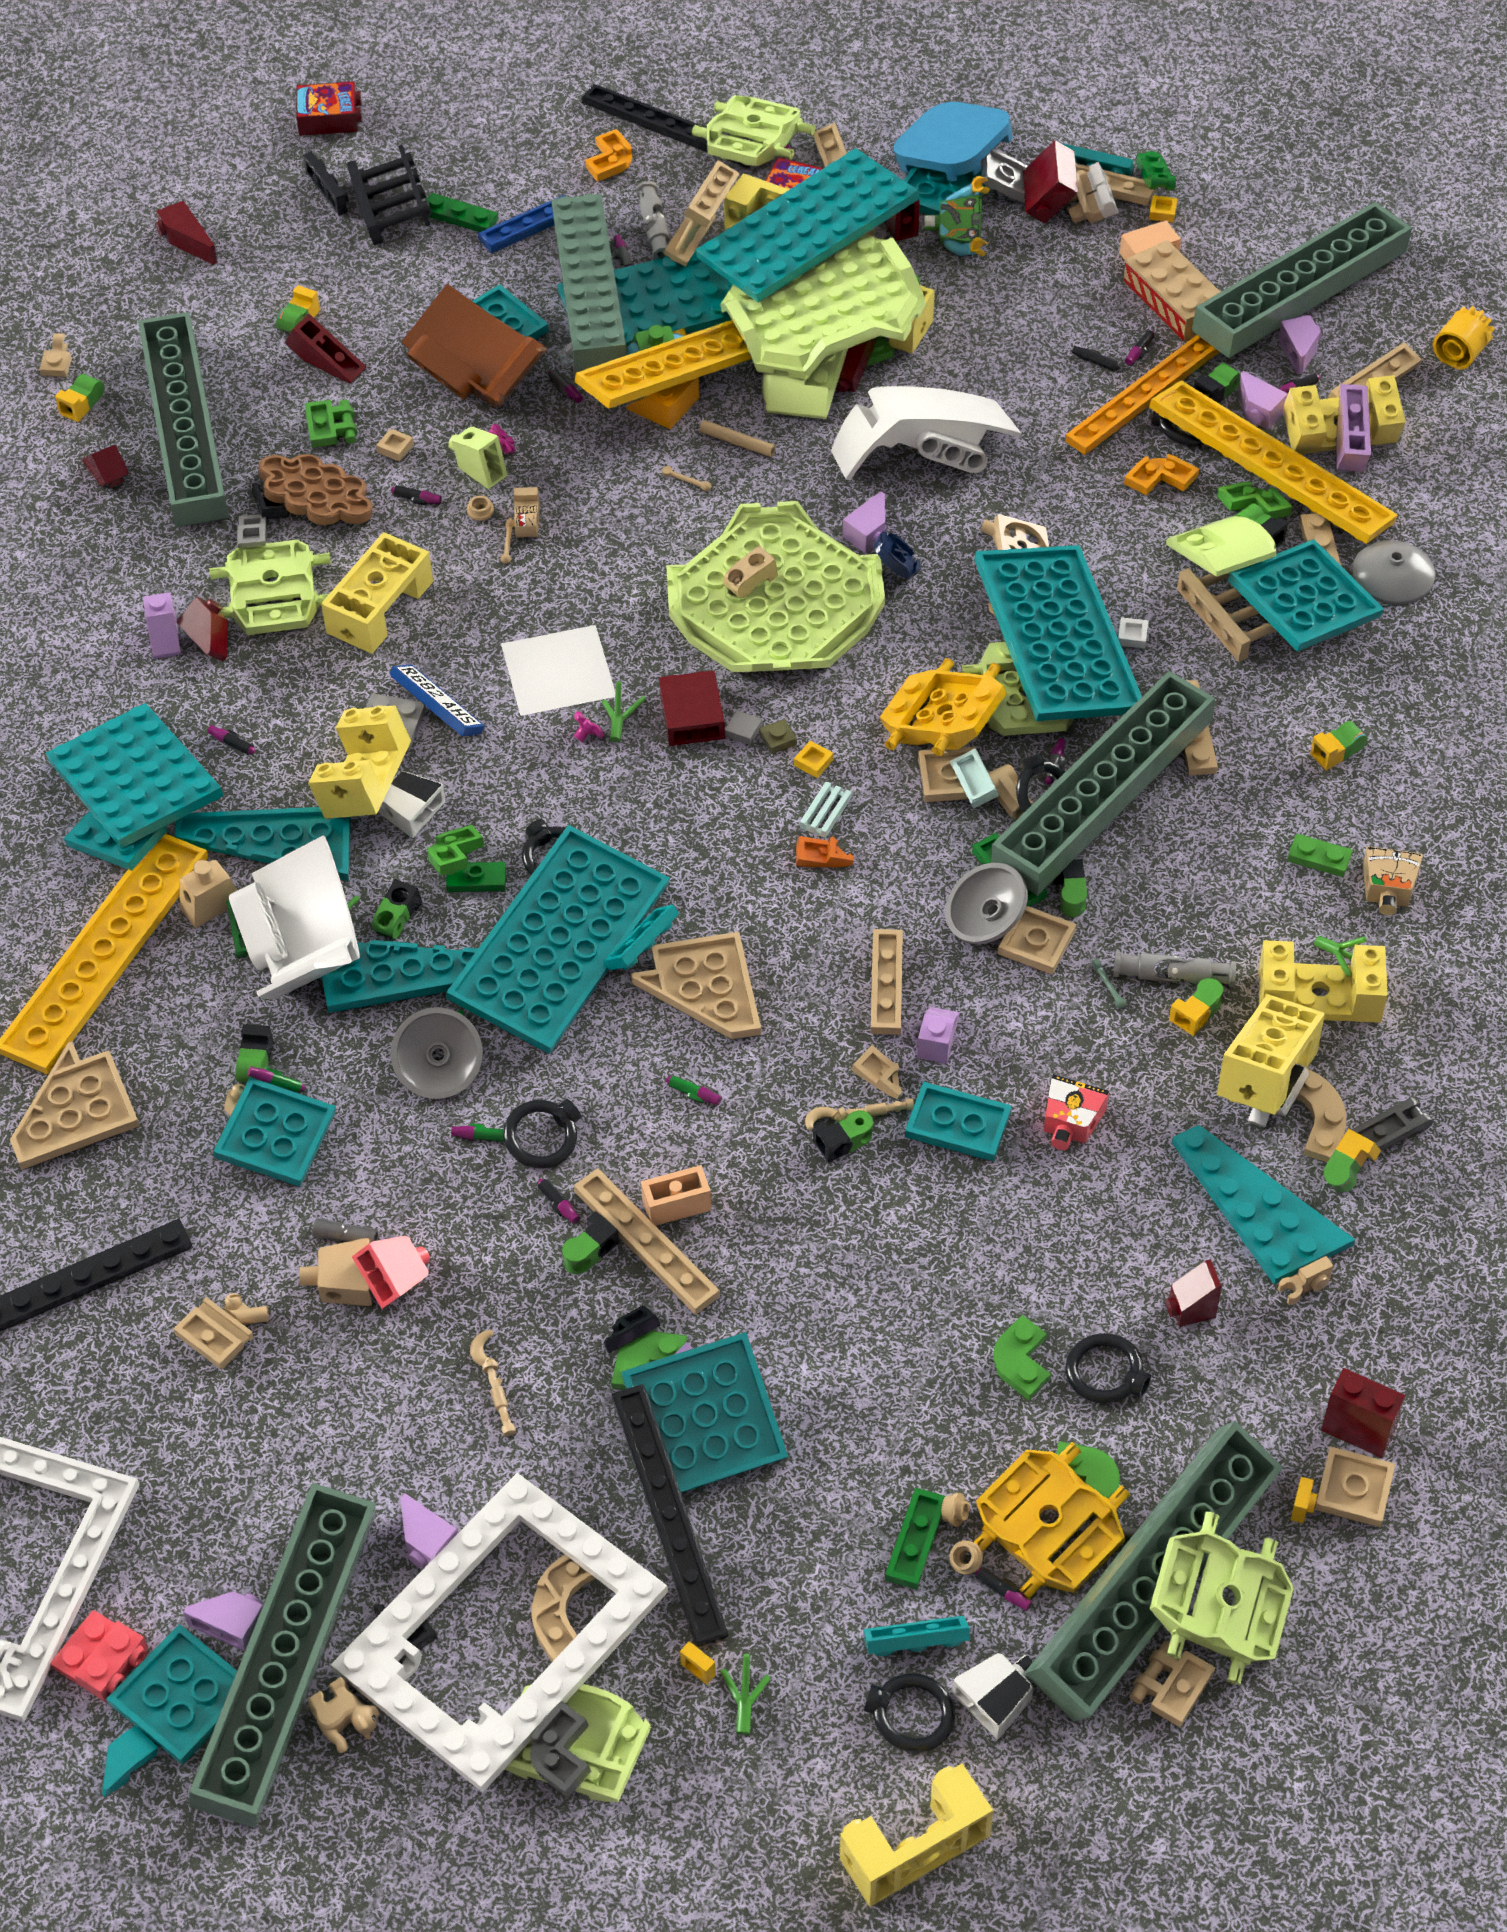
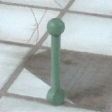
(1119, 1001)

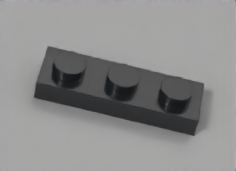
(326, 183)

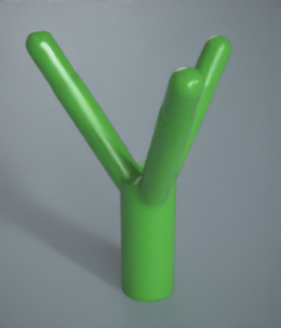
(618, 718)
(1339, 950)
(744, 1701)

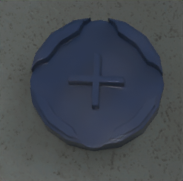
(896, 555)

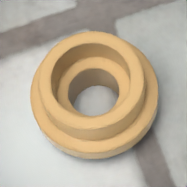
(480, 508)
(955, 1509)
(957, 1557)

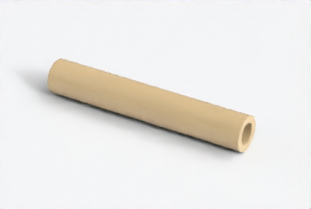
(737, 438)

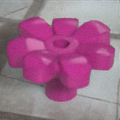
(505, 442)
(586, 727)

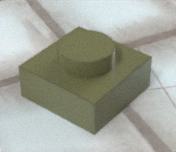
(778, 736)

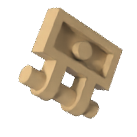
(1181, 1689)

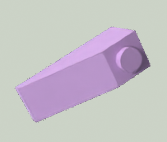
(1353, 428)

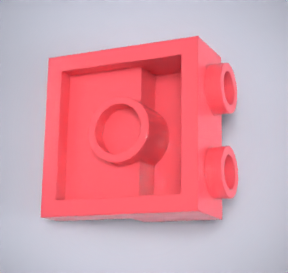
(100, 1655)

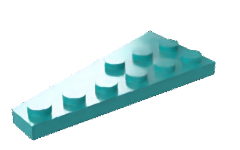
(267, 833)
(393, 973)
(1267, 1217)

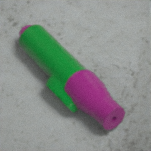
(275, 1078)
(693, 1091)
(477, 1131)

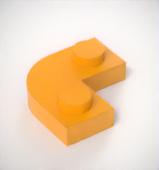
(615, 156)
(1149, 473)

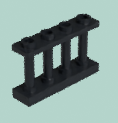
(371, 208)

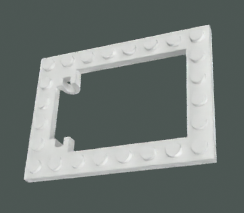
(110, 1496)
(487, 1748)

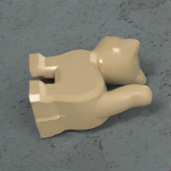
(340, 1712)

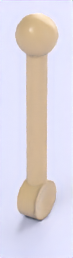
(667, 472)
(506, 558)

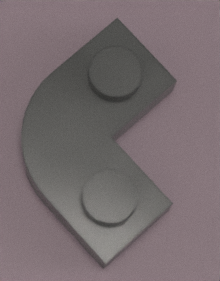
(551, 1753)

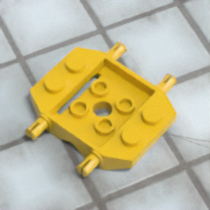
(956, 709)
(1013, 1512)

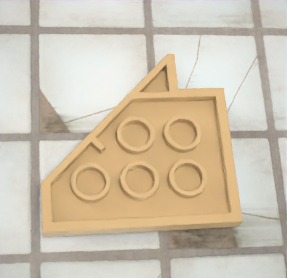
(706, 982)
(73, 1109)

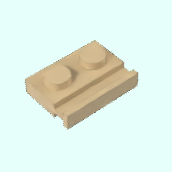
(213, 1333)

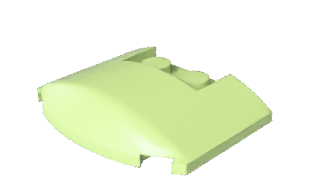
(802, 396)
(1225, 545)
(607, 1745)

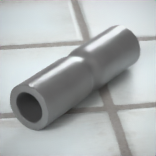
(341, 1232)

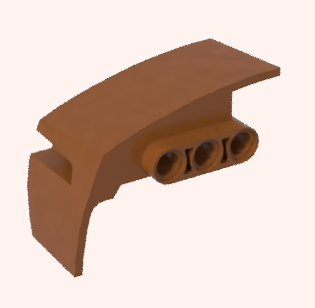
(470, 349)

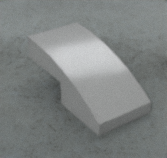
(252, 531)

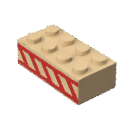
(1169, 285)

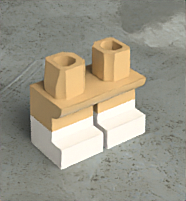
(1094, 197)

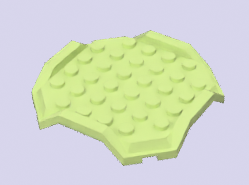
(831, 307)
(796, 621)

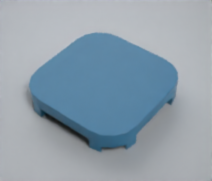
(953, 138)

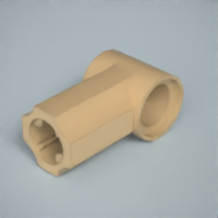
(1005, 782)

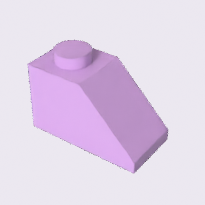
(1299, 340)
(1260, 400)
(865, 523)
(162, 625)
(937, 1034)
(424, 1532)
(226, 1617)

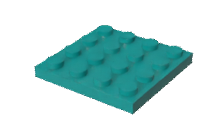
(1306, 595)
(711, 1411)

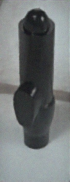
(1095, 357)

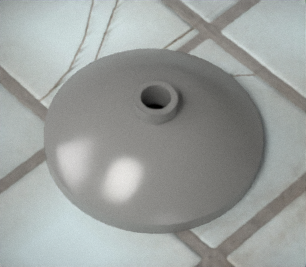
(1394, 572)
(986, 903)
(419, 1039)

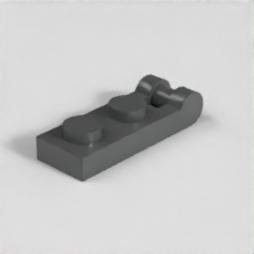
(1393, 1124)

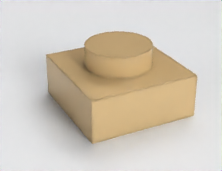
(395, 445)

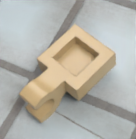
(57, 361)
(1310, 1277)

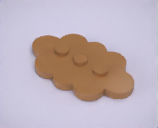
(315, 489)

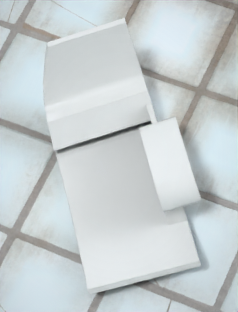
(918, 415)
(296, 919)

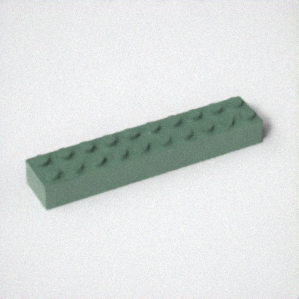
(1301, 279)
(588, 281)
(182, 420)
(1104, 781)
(1115, 1615)
(282, 1656)

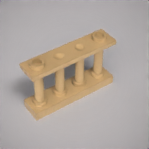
(701, 213)
(1217, 619)

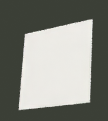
(558, 670)

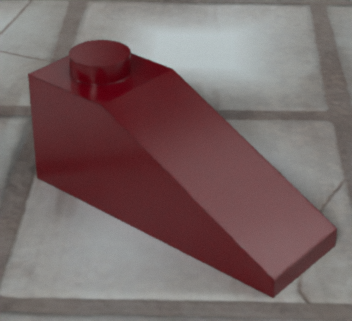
(185, 232)
(323, 350)

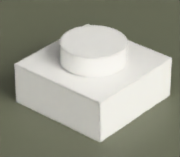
(1133, 632)

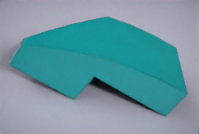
(124, 1757)

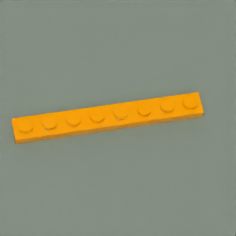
(1139, 395)

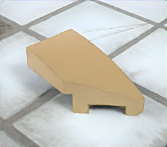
(878, 1071)

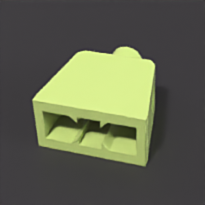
(479, 456)

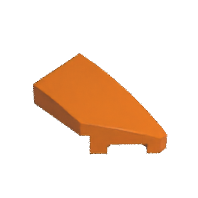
(821, 853)

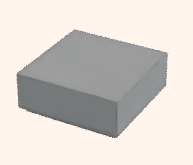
(743, 727)

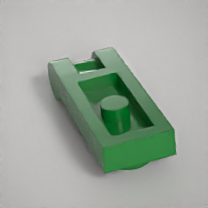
(1155, 171)

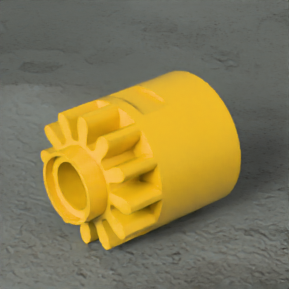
(1463, 338)

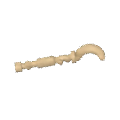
(873, 1109)
(491, 1366)

